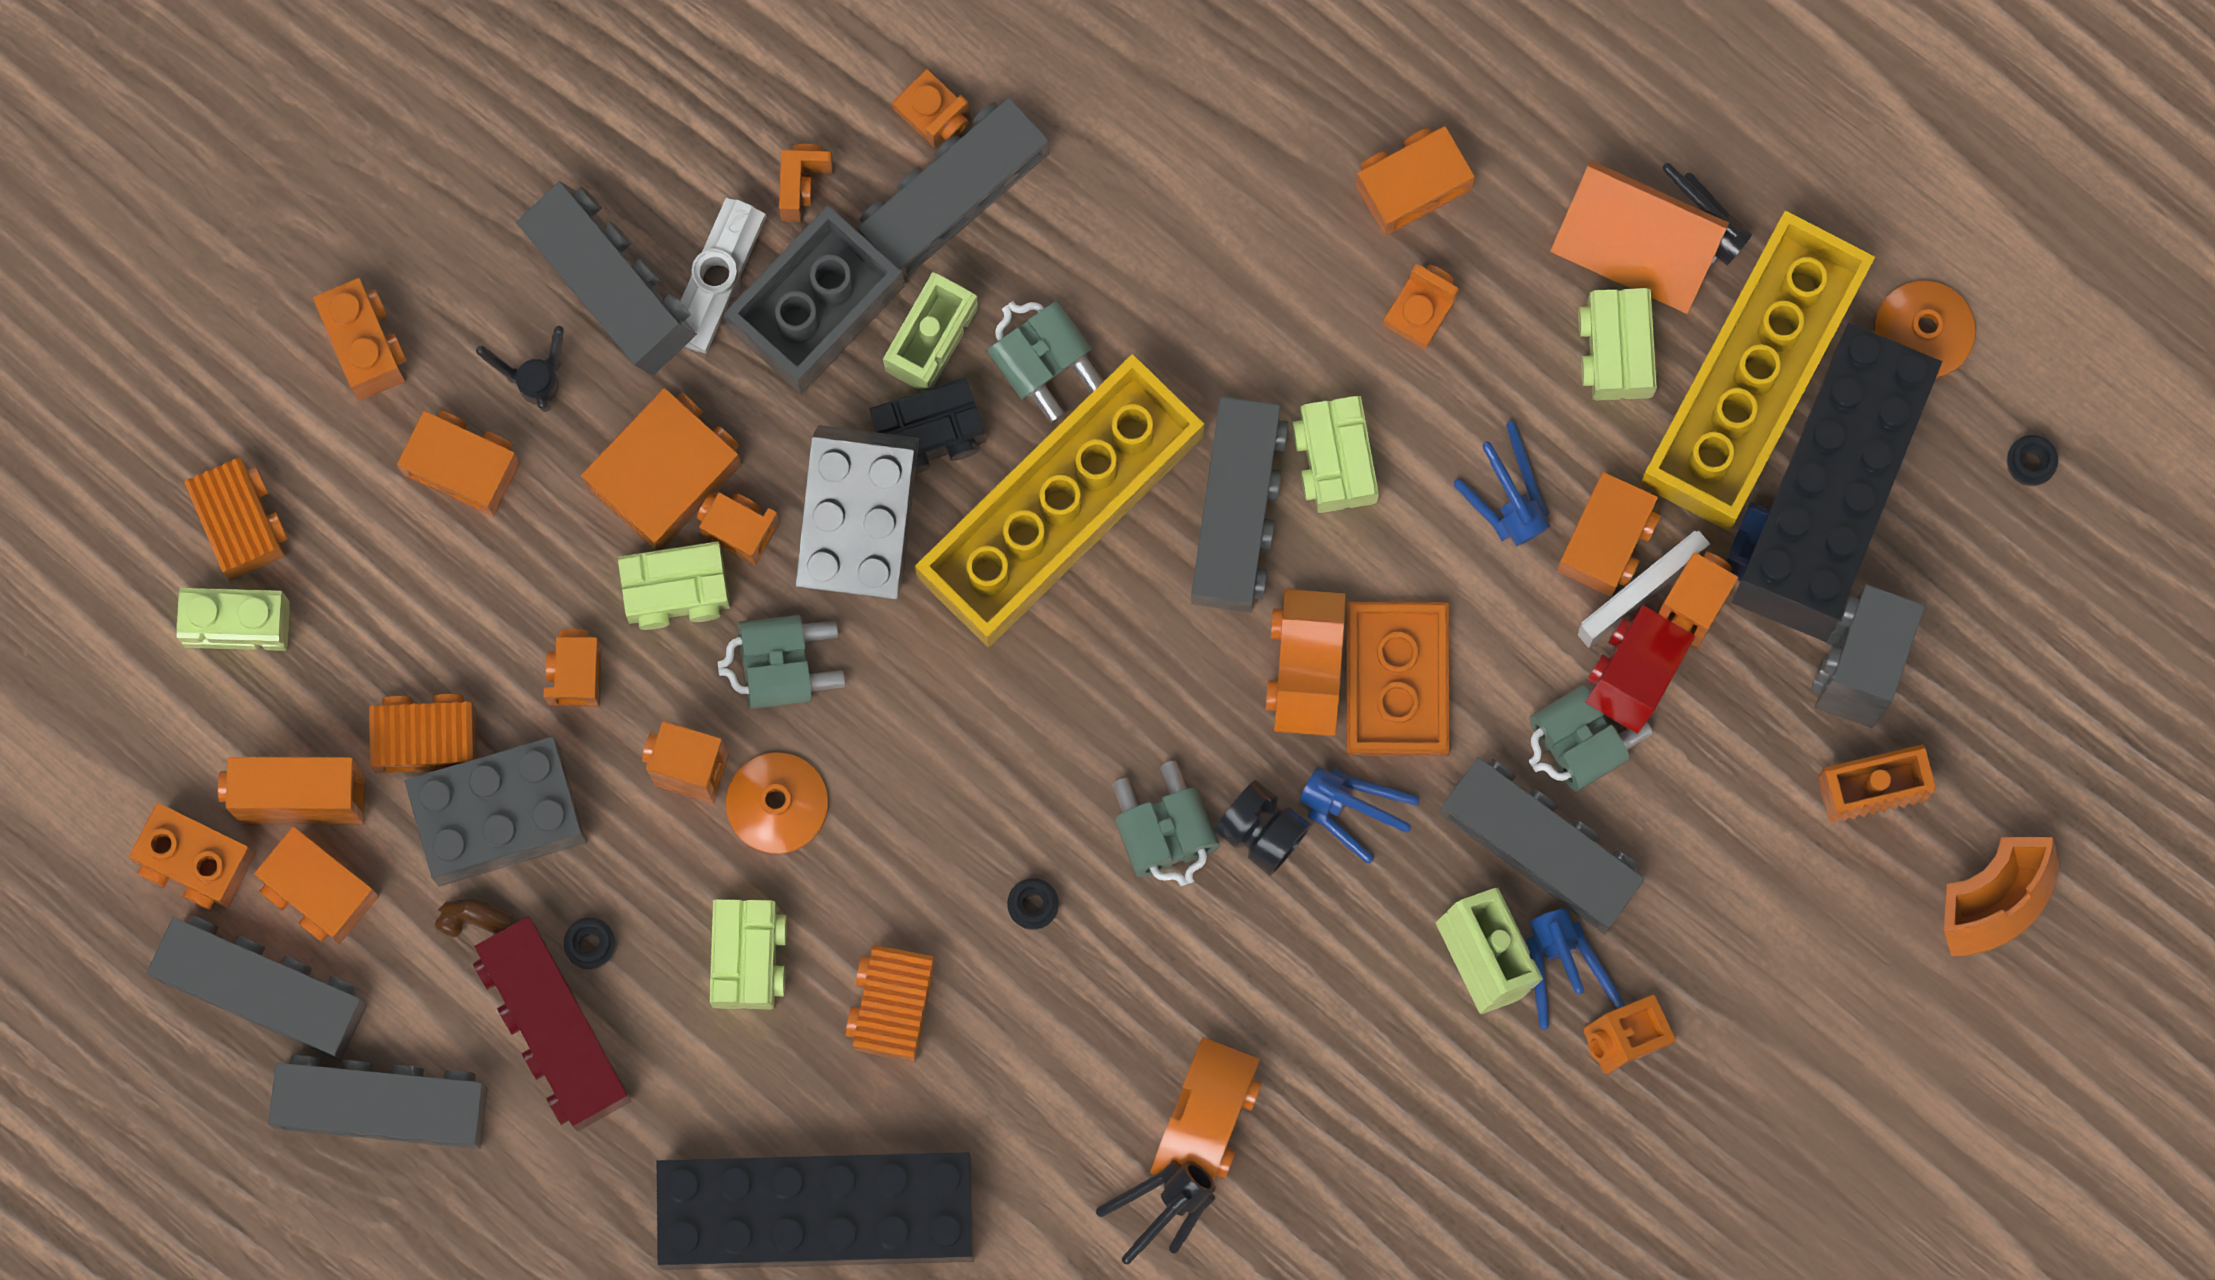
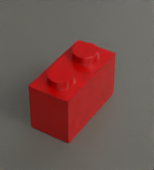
(1639, 669)

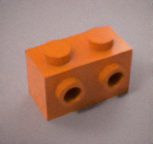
(358, 338)
(191, 857)

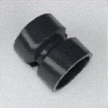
(1262, 827)

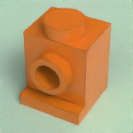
(737, 525)
(574, 670)

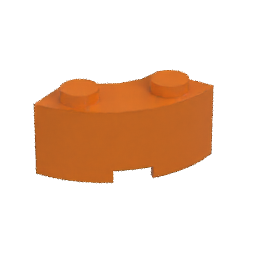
(1309, 662)
(2002, 897)
(1208, 1109)

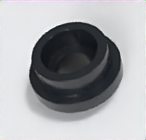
(2043, 450)
(1028, 888)
(581, 929)

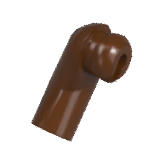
(473, 912)

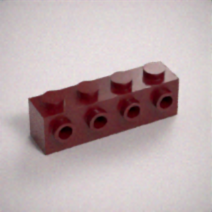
(551, 1024)

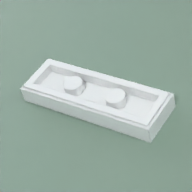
(1641, 589)

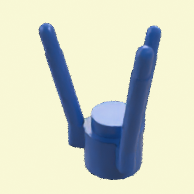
(1522, 517)
(1330, 794)
(1557, 938)

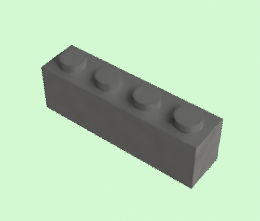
(955, 187)
(607, 277)
(1236, 505)
(1542, 844)
(258, 988)
(378, 1104)

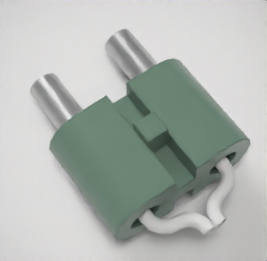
(1040, 352)
(776, 661)
(1579, 740)
(1167, 830)

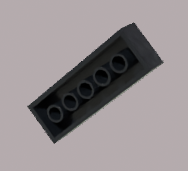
(1837, 482)
(814, 1211)

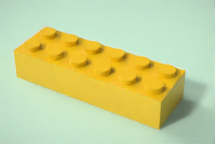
(1757, 371)
(1060, 501)

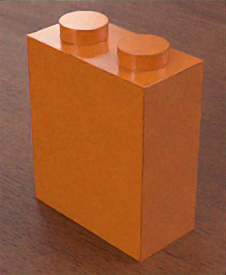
(662, 468)
(293, 790)

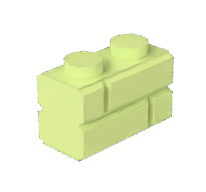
(930, 333)
(1619, 344)
(1337, 454)
(674, 585)
(233, 619)
(1489, 950)
(745, 954)

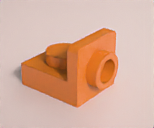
(932, 109)
(796, 188)
(1422, 305)
(1628, 1034)

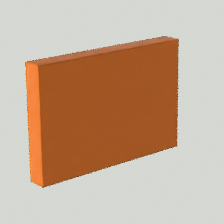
(1639, 236)
(1397, 678)

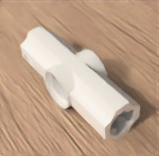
(726, 246)

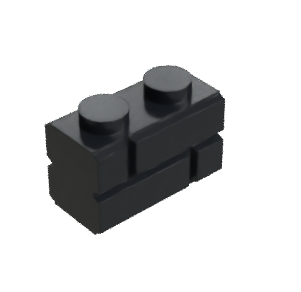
(941, 419)

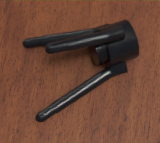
(1735, 235)
(534, 377)
(1185, 1190)

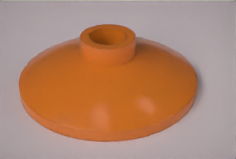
(1954, 322)
(781, 828)

